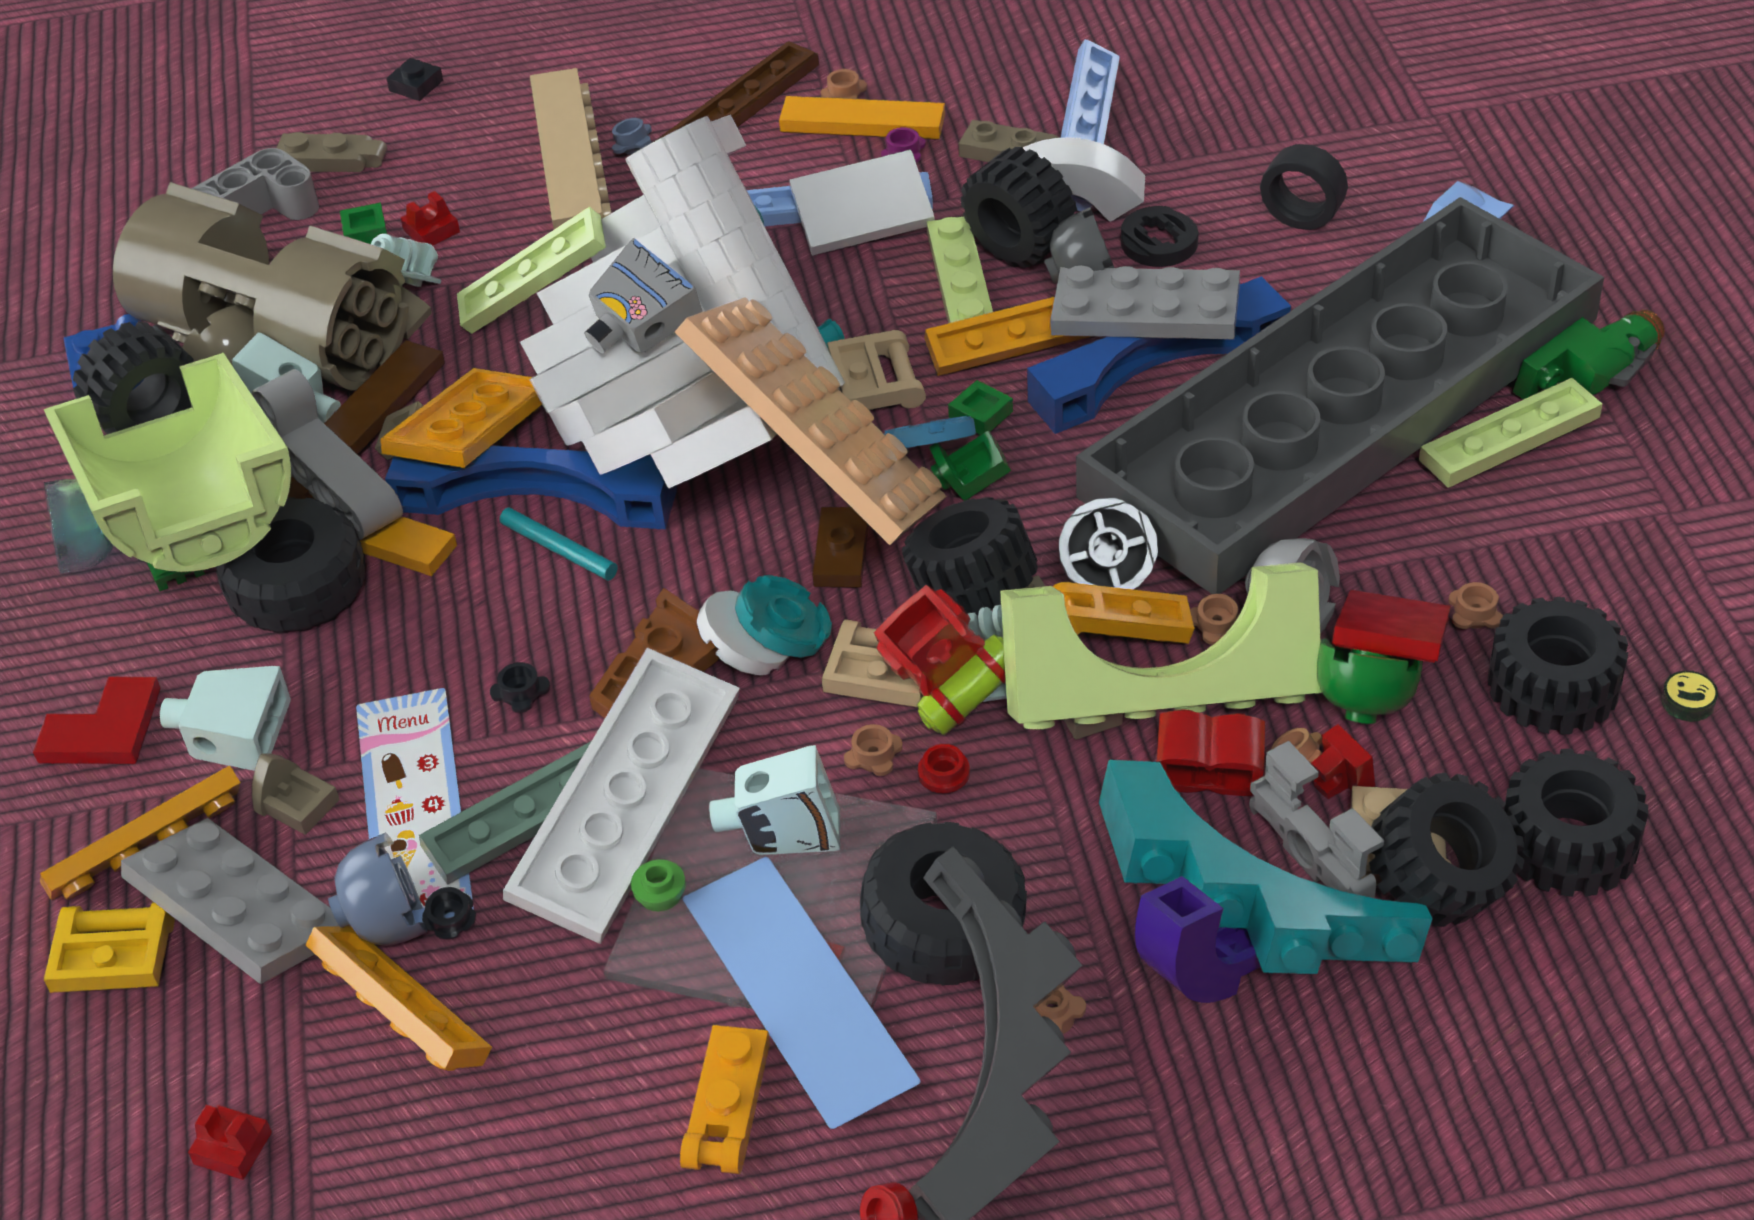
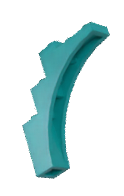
(1286, 916)

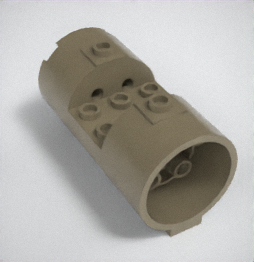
(317, 297)

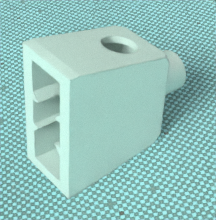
(266, 359)
(230, 715)

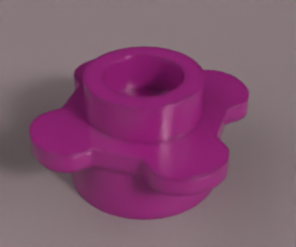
(904, 139)

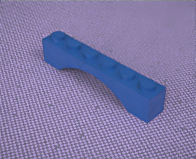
(1077, 383)
(627, 495)

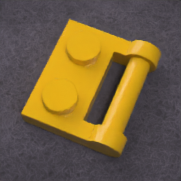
(107, 958)

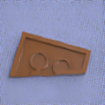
(668, 630)

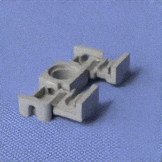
(1325, 853)

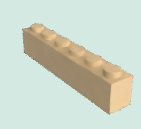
(569, 145)

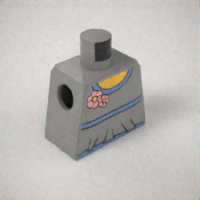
(639, 301)

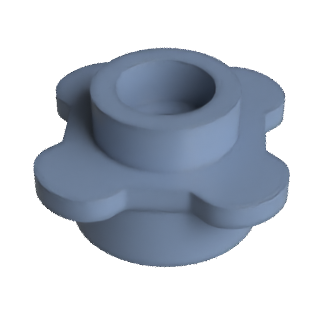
(630, 136)

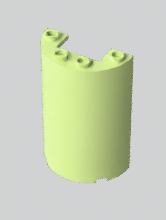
(185, 484)

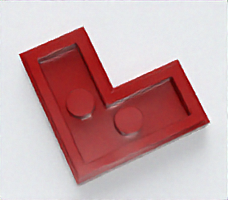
(107, 736)

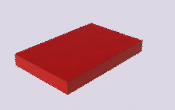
(1392, 626)

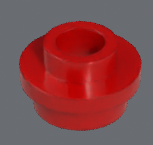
(943, 769)

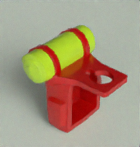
(944, 657)

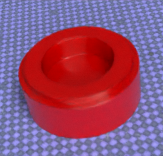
(888, 1202)

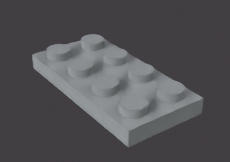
(1146, 302)
(229, 898)

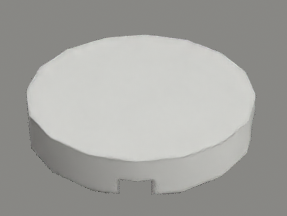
(720, 624)

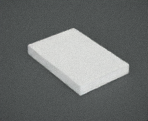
(861, 202)

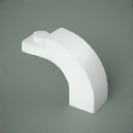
(1095, 173)

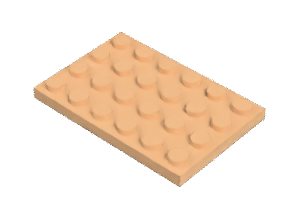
(814, 415)

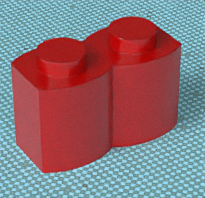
(1211, 752)

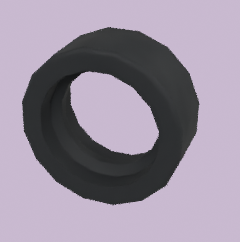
(1319, 166)

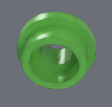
(659, 895)

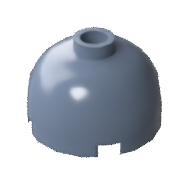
(376, 895)

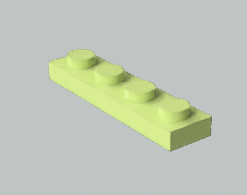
(958, 269)
(531, 270)
(1510, 432)

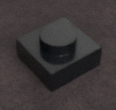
(414, 79)

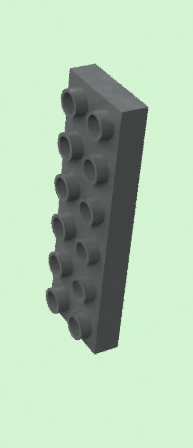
(1338, 391)

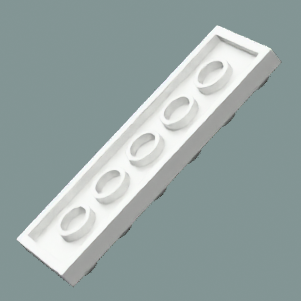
(621, 796)

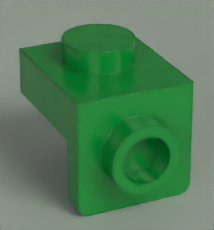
(971, 466)

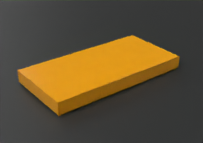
(464, 419)

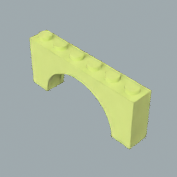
(1262, 656)

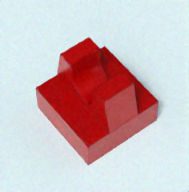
(430, 222)
(1342, 764)
(228, 1140)

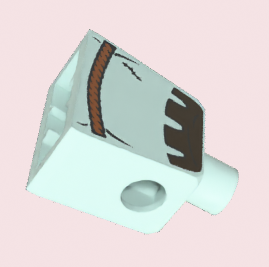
(782, 805)

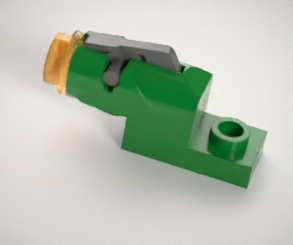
(1593, 354)

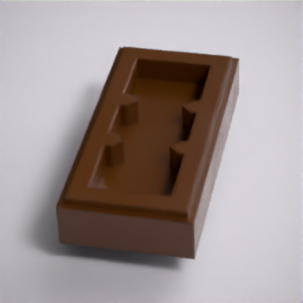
(840, 548)

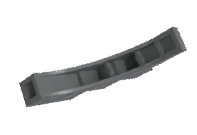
(1016, 974)

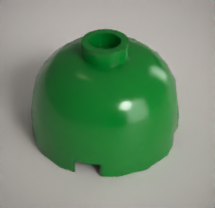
(1366, 681)

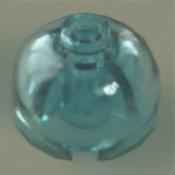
(74, 530)

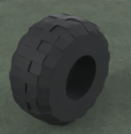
(298, 571)
(915, 936)

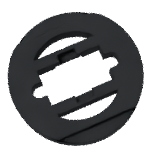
(1151, 251)

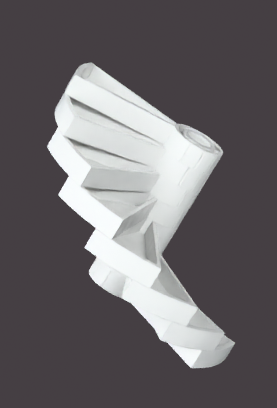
(668, 397)

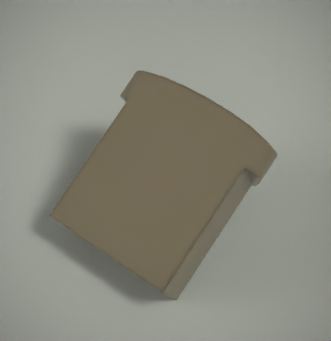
(290, 793)

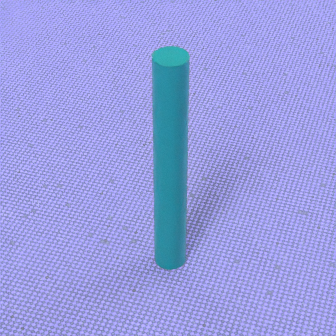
(558, 543)

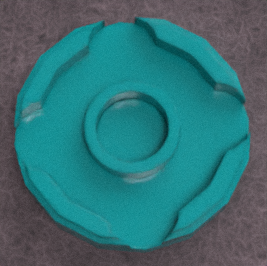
(782, 616)

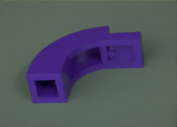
(1184, 944)

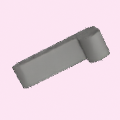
(267, 182)
(322, 459)

